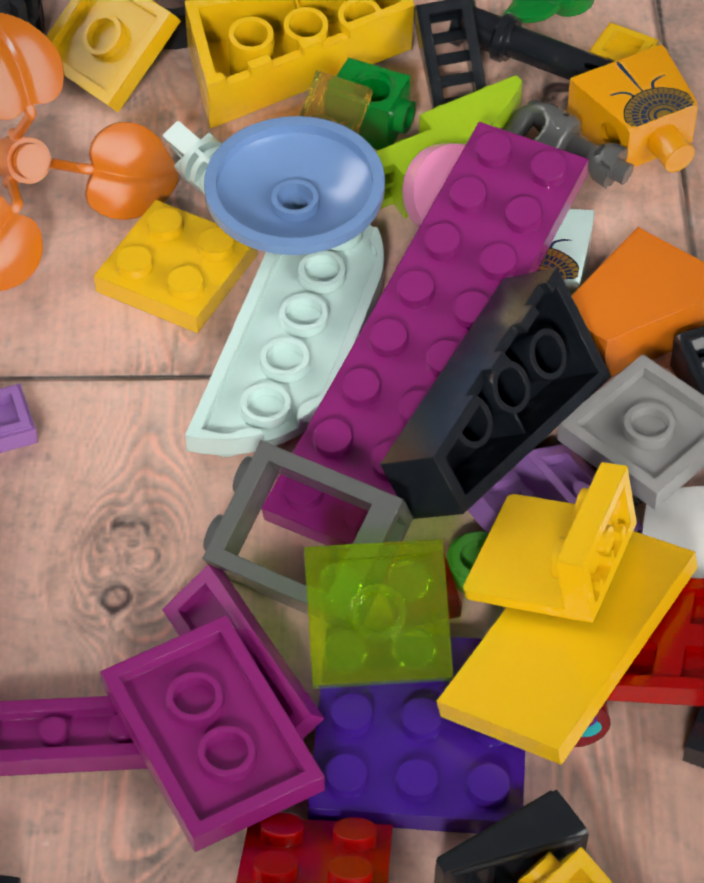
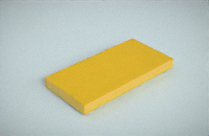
(547, 676)

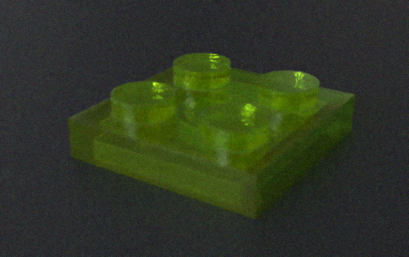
(377, 614)

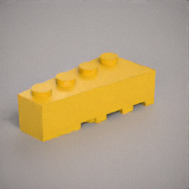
(270, 49)

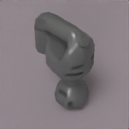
(563, 132)

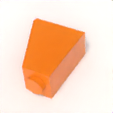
(641, 300)

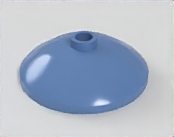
(294, 185)

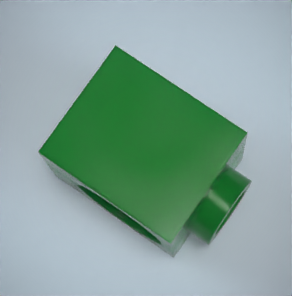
(390, 105)

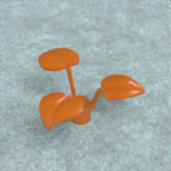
(127, 159)

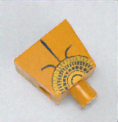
(639, 106)

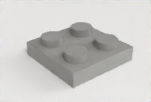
(645, 423)

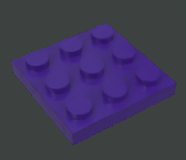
(407, 766)

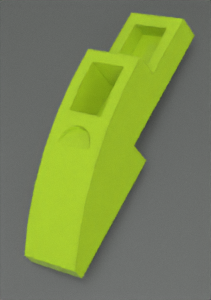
(448, 124)

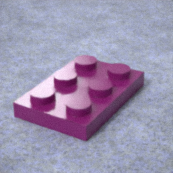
(212, 732)

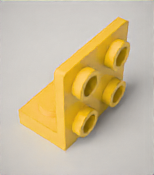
(556, 553)

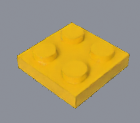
(111, 44)
(174, 266)

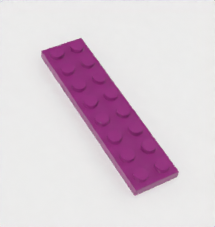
(482, 227)

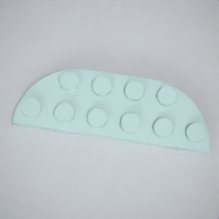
(287, 346)

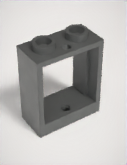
(385, 522)

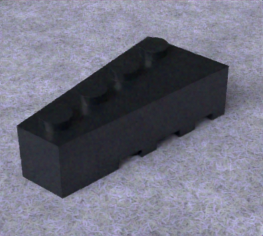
(497, 396)

